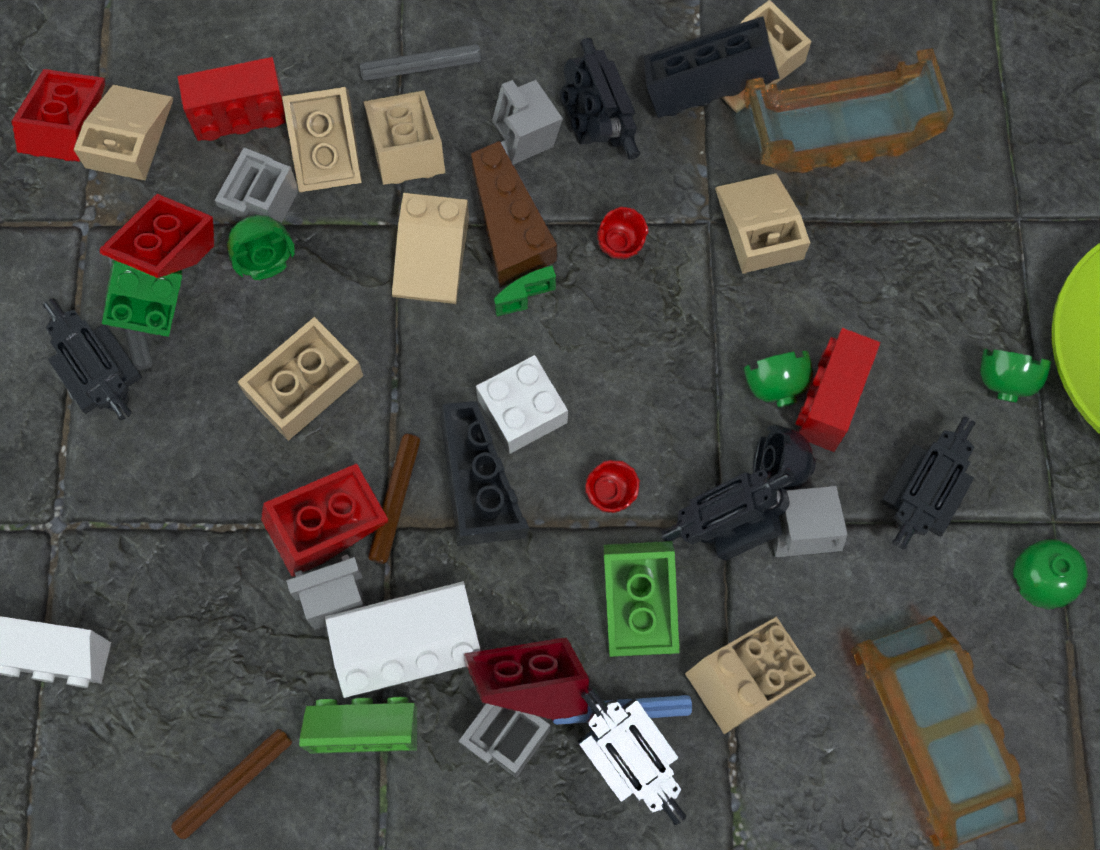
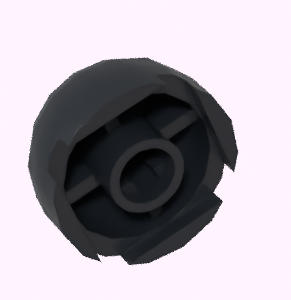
(784, 450)

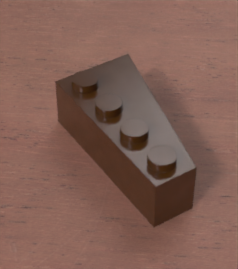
(512, 221)

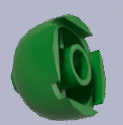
(259, 247)
(1013, 374)
(780, 378)
(1050, 573)

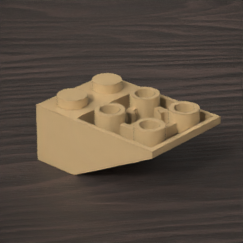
(788, 45)
(123, 132)
(763, 223)
(749, 674)

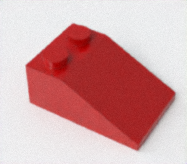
(55, 113)
(162, 238)
(322, 518)

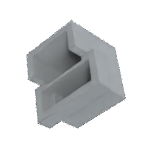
(525, 120)
(258, 187)
(811, 523)
(328, 590)
(505, 737)

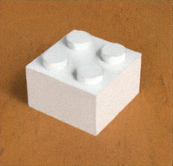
(522, 404)

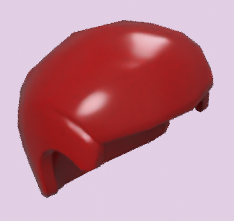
(622, 233)
(612, 486)

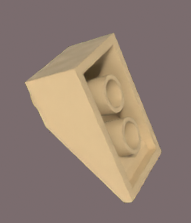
(404, 137)
(322, 139)
(430, 248)

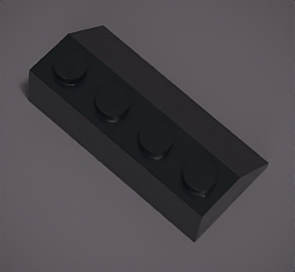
(710, 67)

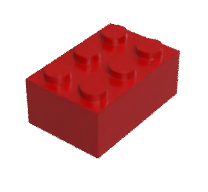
(233, 99)
(836, 388)

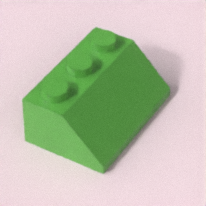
(359, 726)

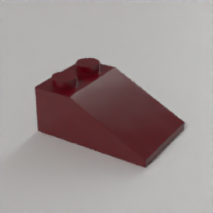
(531, 678)

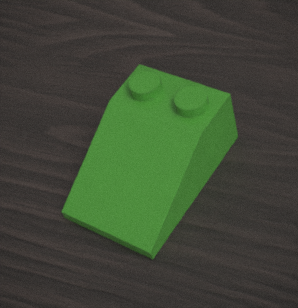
(641, 598)

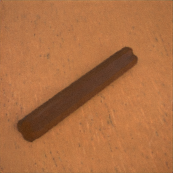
(395, 498)
(231, 784)

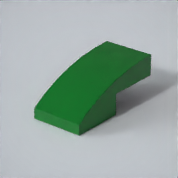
(515, 296)

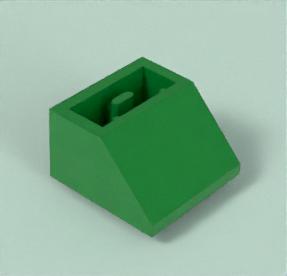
(140, 300)

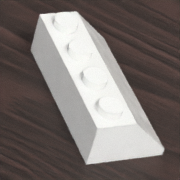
(402, 639)
(52, 652)

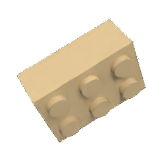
(301, 378)

